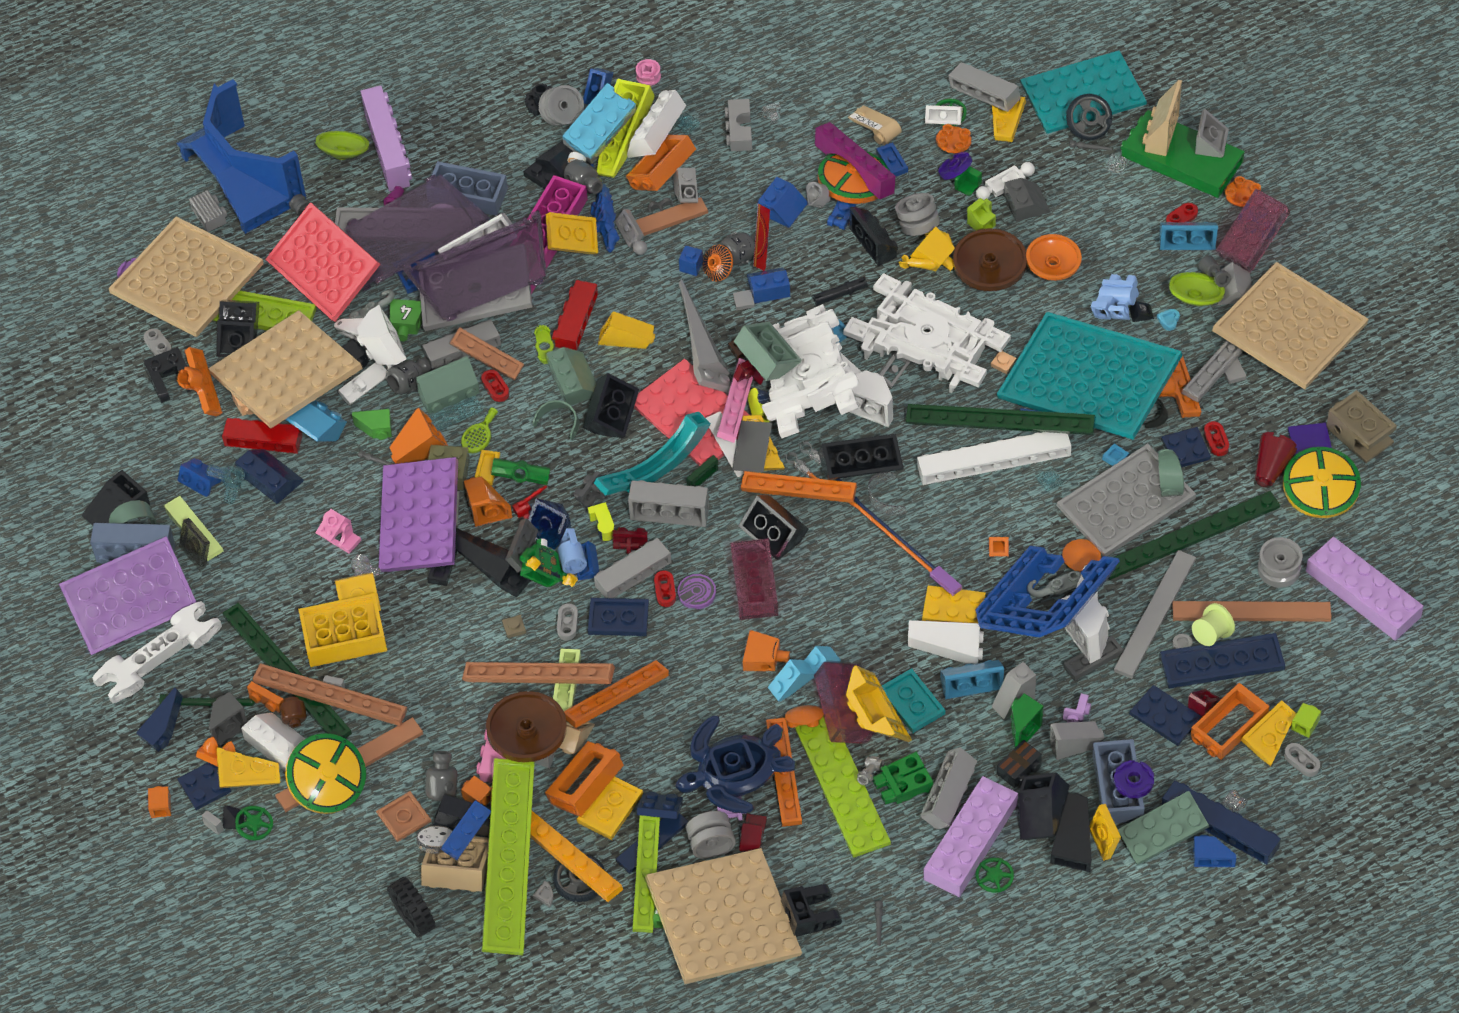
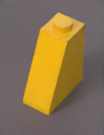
(626, 332)

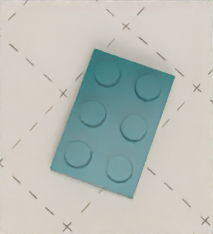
(913, 701)

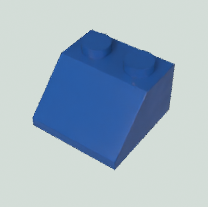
(783, 201)
(769, 285)

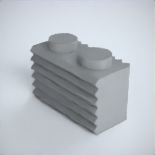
(208, 211)

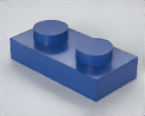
(892, 159)

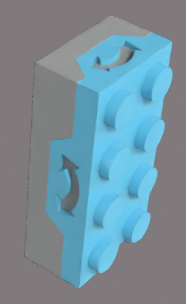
(599, 123)

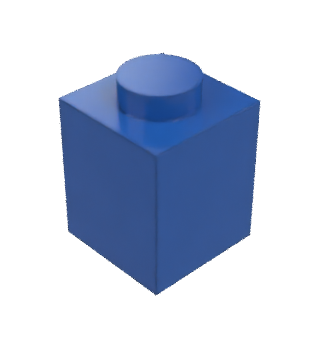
(691, 260)

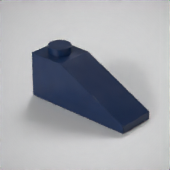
(161, 724)

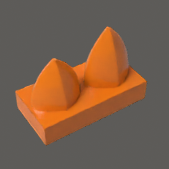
(208, 750)

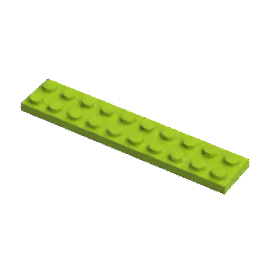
(508, 857)

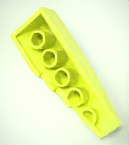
(616, 151)

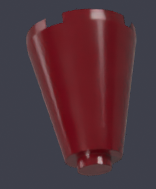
(1273, 457)

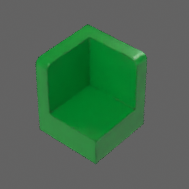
(968, 181)

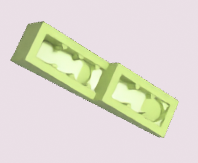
(179, 510)
(563, 692)

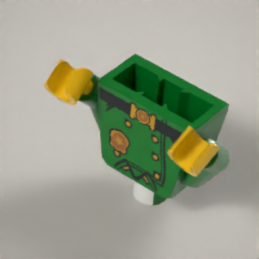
(543, 566)

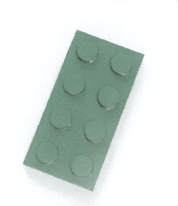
(1163, 828)

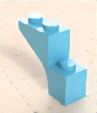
(799, 672)

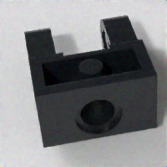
(161, 367)
(802, 919)

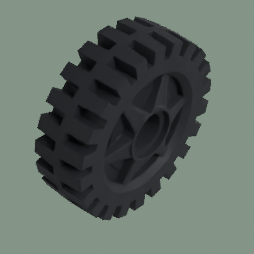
(411, 907)

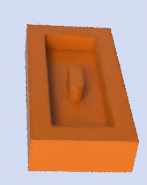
(260, 694)

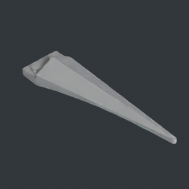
(707, 361)

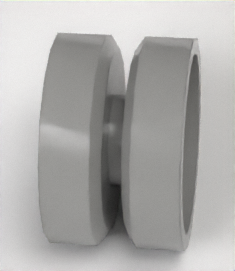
(561, 105)
(917, 214)
(1280, 562)
(710, 834)

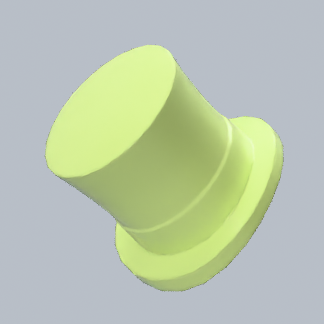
(1214, 624)

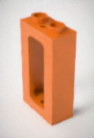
(656, 169)
(1236, 696)
(594, 783)

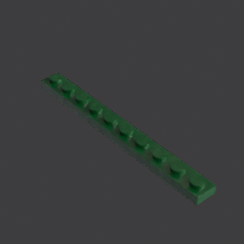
(1000, 419)
(1195, 533)
(274, 657)

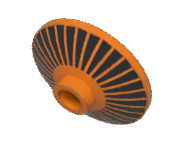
(723, 263)

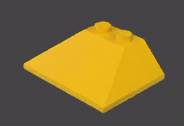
(873, 705)

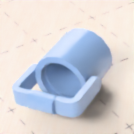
(571, 553)

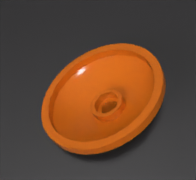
(1056, 250)

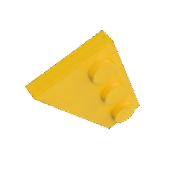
(243, 771)

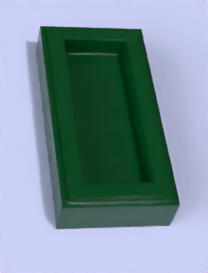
(702, 473)

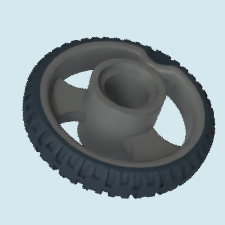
(1078, 128)
(570, 891)

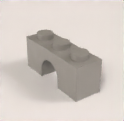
(740, 136)

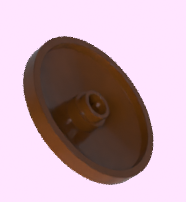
(990, 259)
(526, 726)

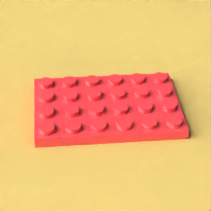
(323, 262)
(679, 394)

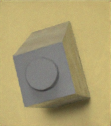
(1016, 683)
(1073, 738)

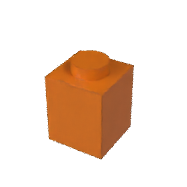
(476, 790)
(159, 802)

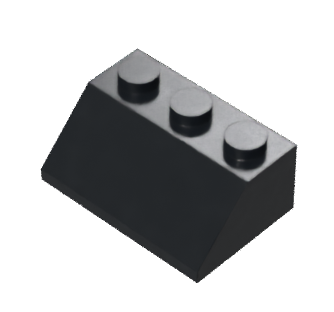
(872, 236)
(611, 407)
(772, 521)

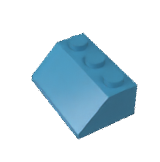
(1188, 235)
(318, 422)
(972, 679)

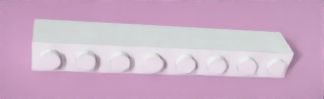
(992, 456)

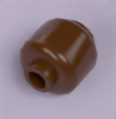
(293, 712)

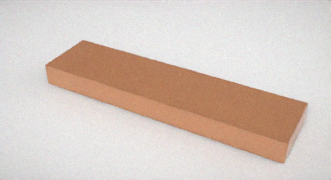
(671, 216)
(487, 354)

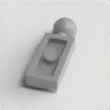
(631, 232)

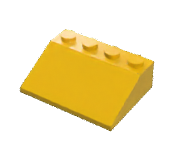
(342, 630)

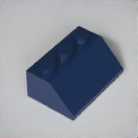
(268, 474)

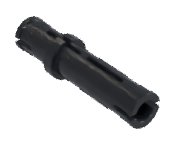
(839, 291)

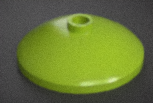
(342, 144)
(1196, 289)

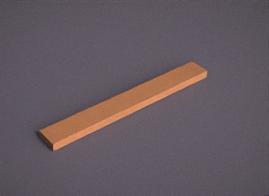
(1256, 610)
(538, 672)
(330, 694)
(370, 752)

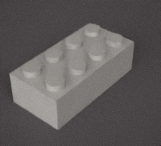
(668, 503)

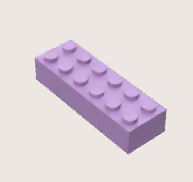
(386, 138)
(1364, 588)
(970, 836)

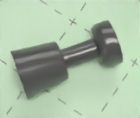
(1211, 268)

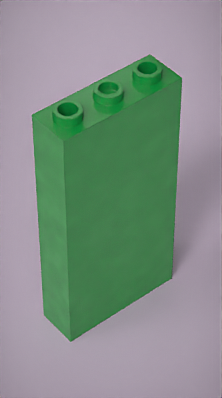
(1181, 163)

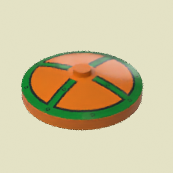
(844, 180)

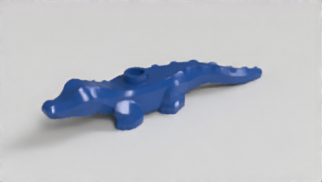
(605, 216)

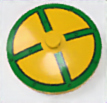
(1321, 482)
(325, 773)

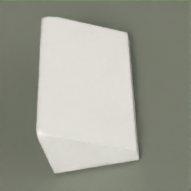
(943, 115)

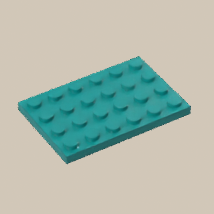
(1103, 76)

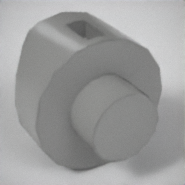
(817, 194)

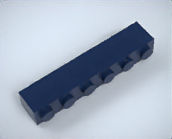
(1230, 825)

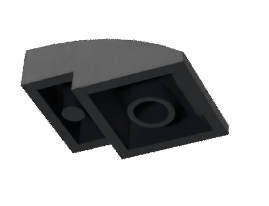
(236, 325)

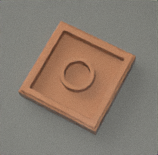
(403, 816)

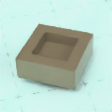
(514, 626)

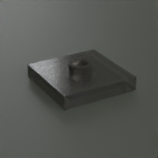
(194, 544)

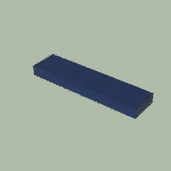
(667, 830)

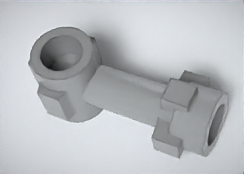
(871, 764)

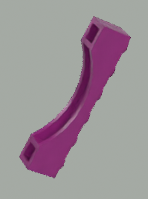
(875, 175)

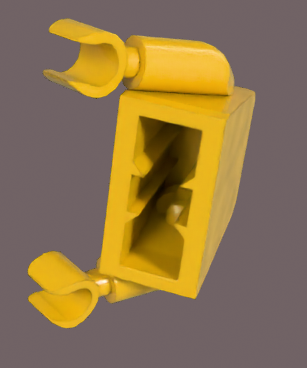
(931, 252)

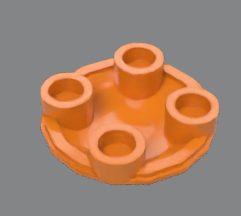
(953, 139)
(1240, 190)
(1080, 553)
(804, 715)

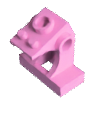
(335, 523)

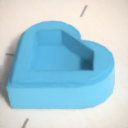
(1168, 319)

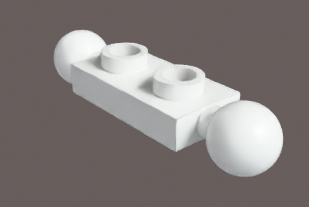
(996, 184)

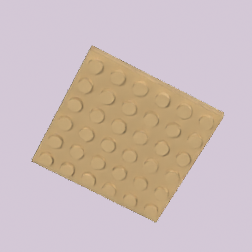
(186, 276)
(1290, 325)
(285, 369)
(723, 915)

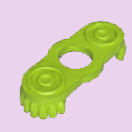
(543, 335)

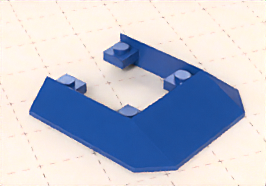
(1007, 602)

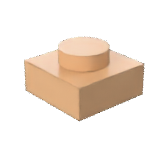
(1003, 362)

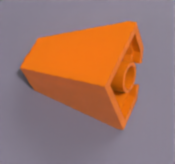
(415, 439)
(485, 502)

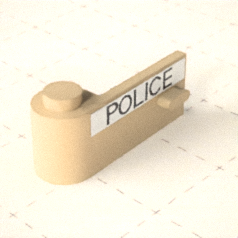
(883, 127)

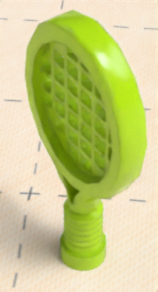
(489, 417)

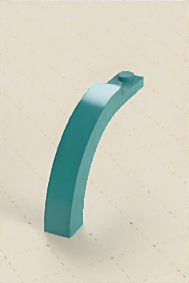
(663, 461)

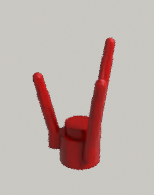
(522, 507)

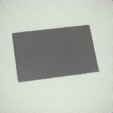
(752, 446)

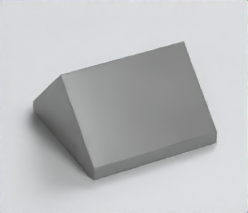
(1211, 136)
(1238, 285)

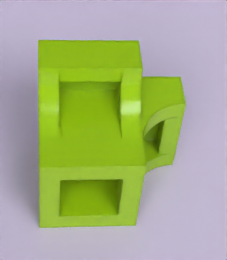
(980, 215)

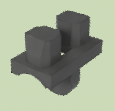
(584, 495)

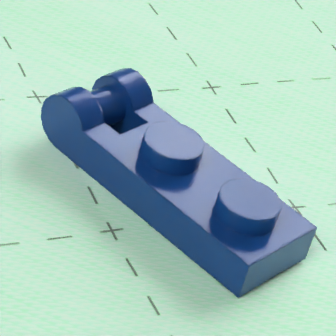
(841, 210)

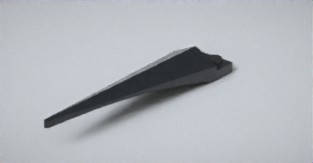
(549, 164)
(490, 561)

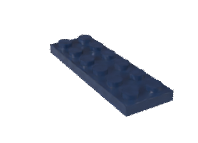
(1222, 660)

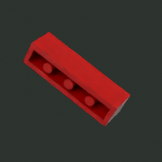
(576, 315)
(259, 436)

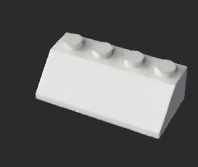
(656, 124)
(490, 226)
(271, 737)

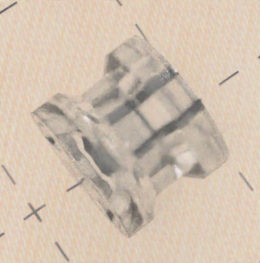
(1234, 801)

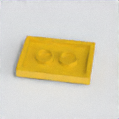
(571, 233)
(943, 607)
(611, 808)

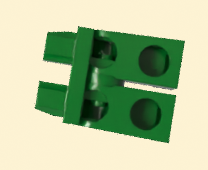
(904, 779)

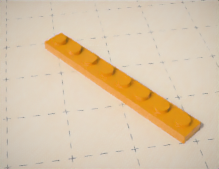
(573, 859)

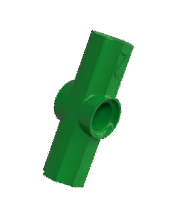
(508, 469)

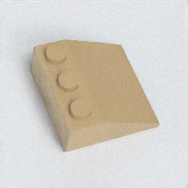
(1163, 122)
(462, 874)

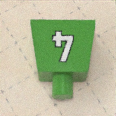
(405, 317)

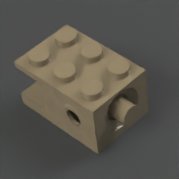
(1360, 426)

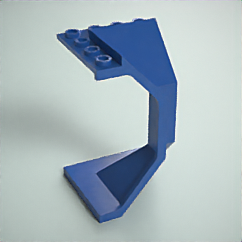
(253, 183)

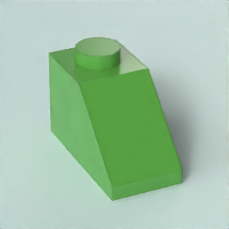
(374, 423)

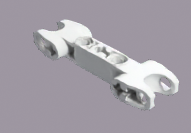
(129, 672)

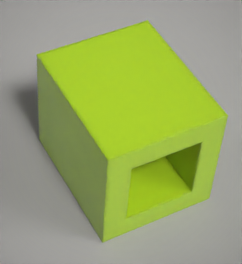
(1306, 720)

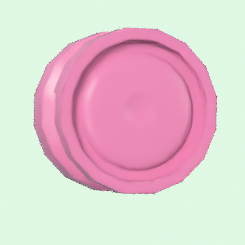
(648, 72)

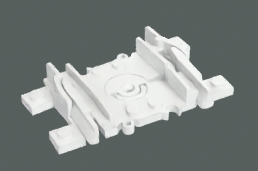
(949, 347)
(827, 375)

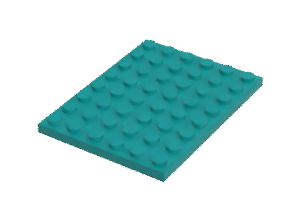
(1090, 371)

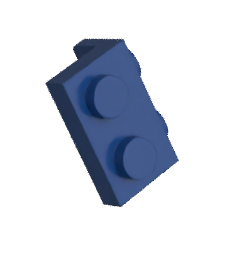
(194, 476)

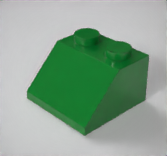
(1025, 718)

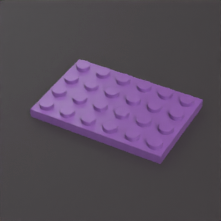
(418, 515)
(127, 595)

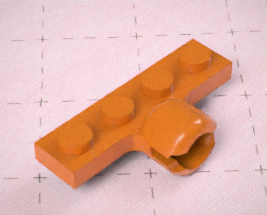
(199, 379)
(1174, 388)

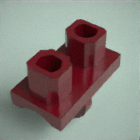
(629, 539)

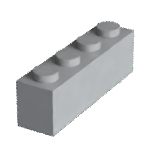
(984, 86)
(442, 353)
(632, 569)
(948, 788)

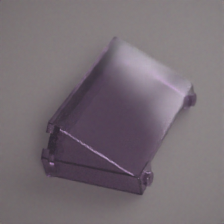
(414, 226)
(482, 268)

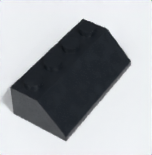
(860, 456)

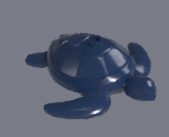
(733, 765)

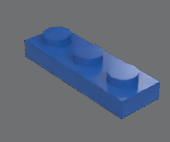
(466, 830)

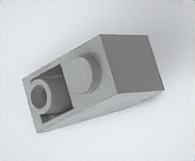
(685, 185)

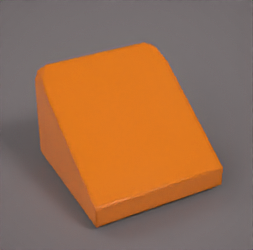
(998, 546)

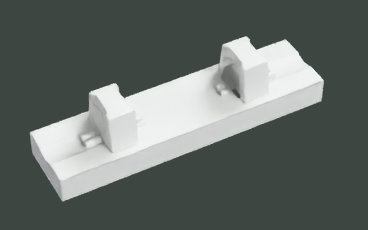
(363, 383)

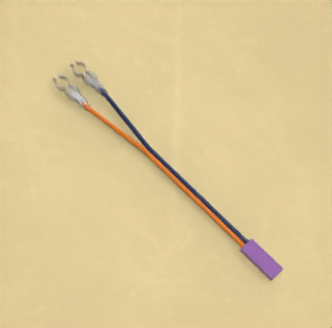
(936, 573)

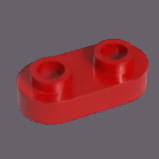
(1183, 214)
(496, 386)
(1215, 440)
(666, 589)

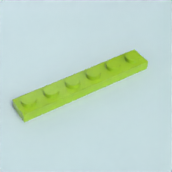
(646, 864)

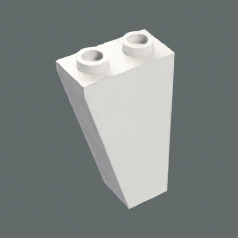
(947, 639)

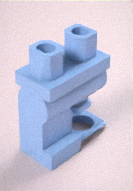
(1115, 296)

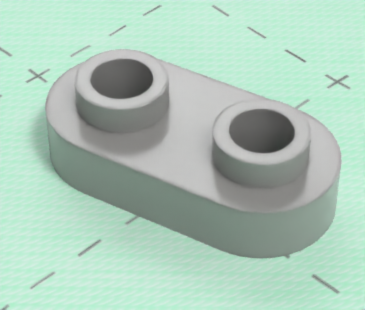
(156, 342)
(567, 623)
(1302, 760)

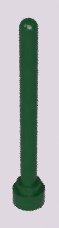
(207, 701)

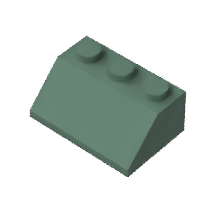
(766, 350)
(571, 374)
(447, 385)

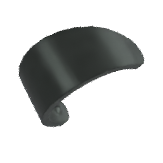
(1161, 419)

